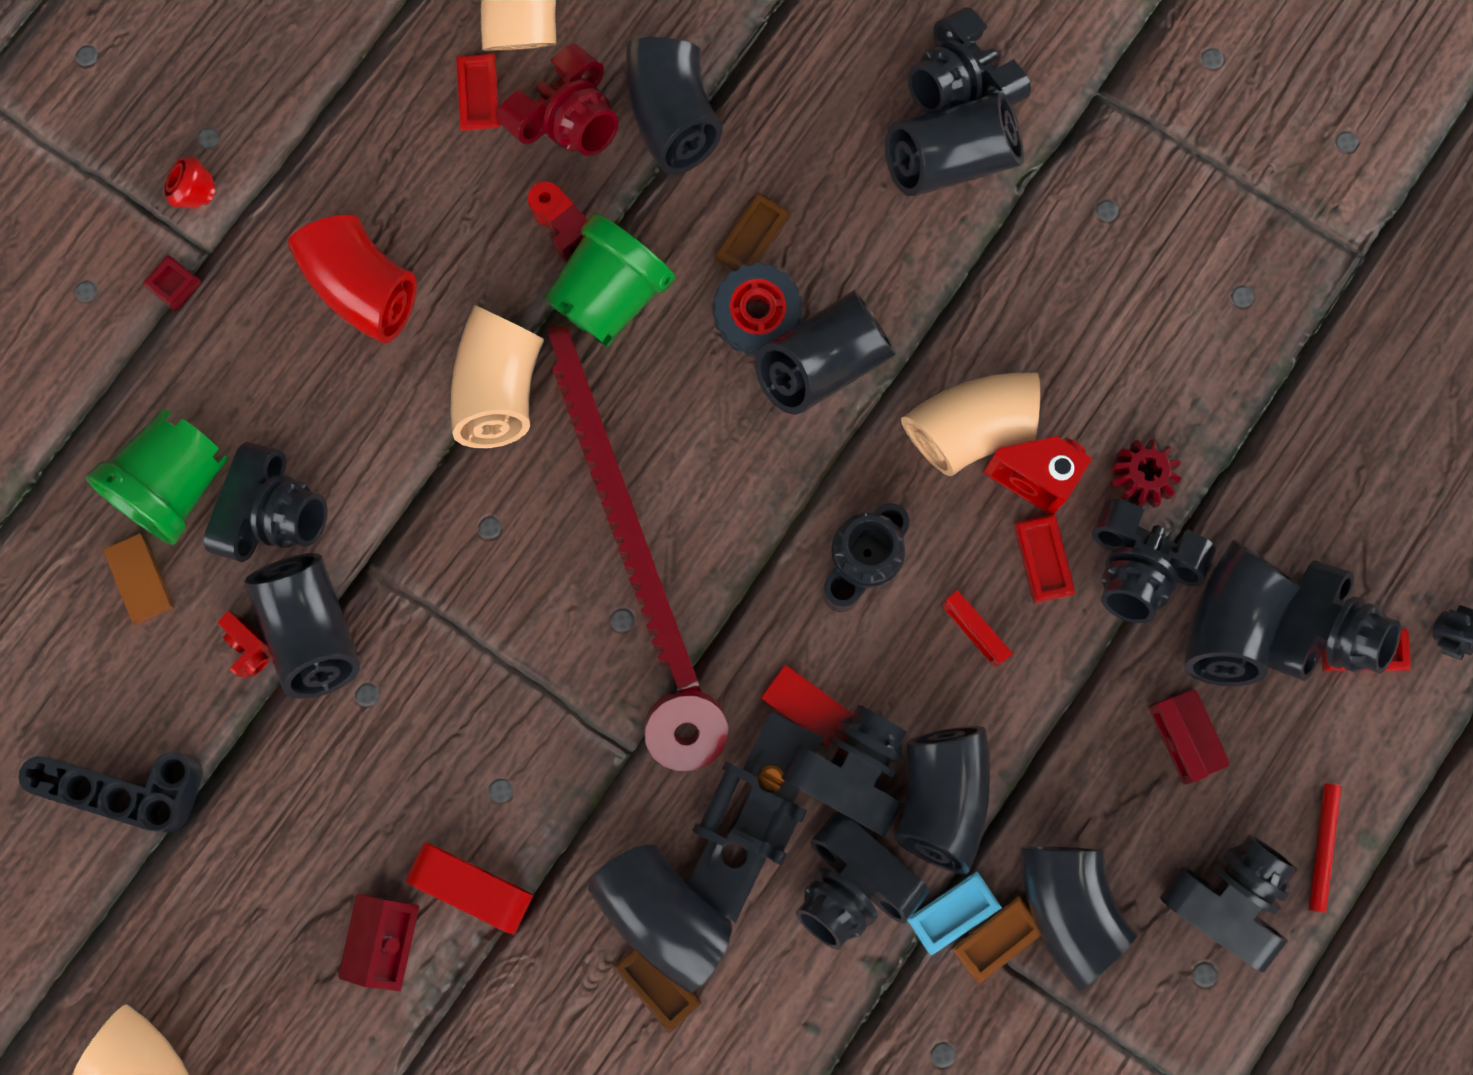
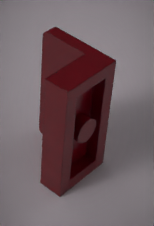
(1189, 737)
(378, 943)

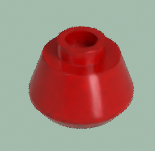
(189, 184)

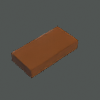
(138, 579)
(997, 940)

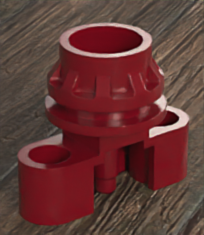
(569, 111)

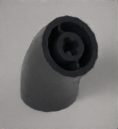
(671, 102)
(954, 145)
(822, 355)
(1237, 619)
(303, 626)
(946, 797)
(1075, 910)
(661, 916)

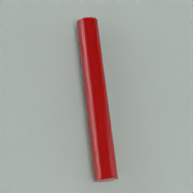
(1325, 848)

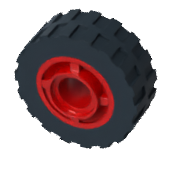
(750, 285)

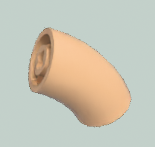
(517, 24)
(492, 381)
(975, 419)
(129, 1047)

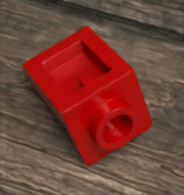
(243, 637)

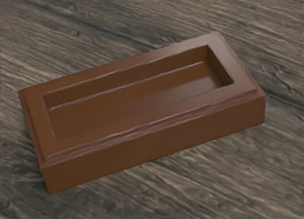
(753, 233)
(659, 994)

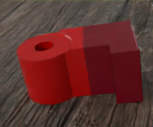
(555, 210)

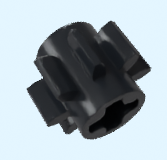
(1455, 632)

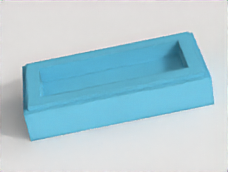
(953, 913)

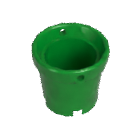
(607, 280)
(159, 476)

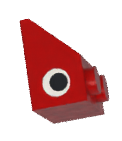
(1040, 470)

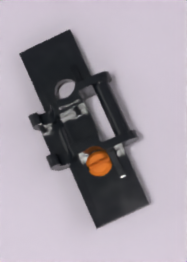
(764, 820)

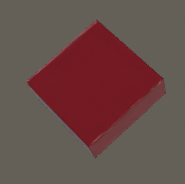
(171, 283)

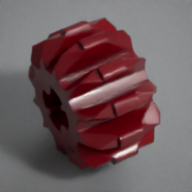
(1157, 466)

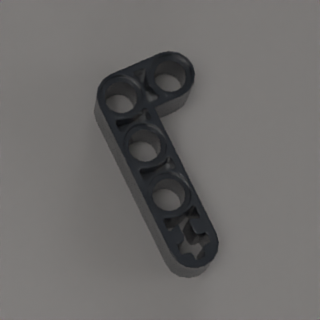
(107, 789)

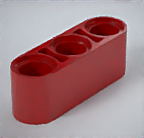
(469, 888)

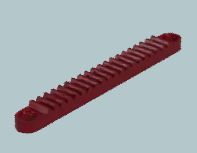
(620, 509)

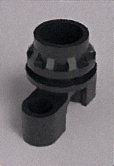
(959, 69)
(262, 507)
(866, 553)
(1144, 564)
(1322, 619)
(848, 780)
(839, 903)
(1229, 912)

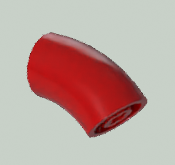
(354, 276)

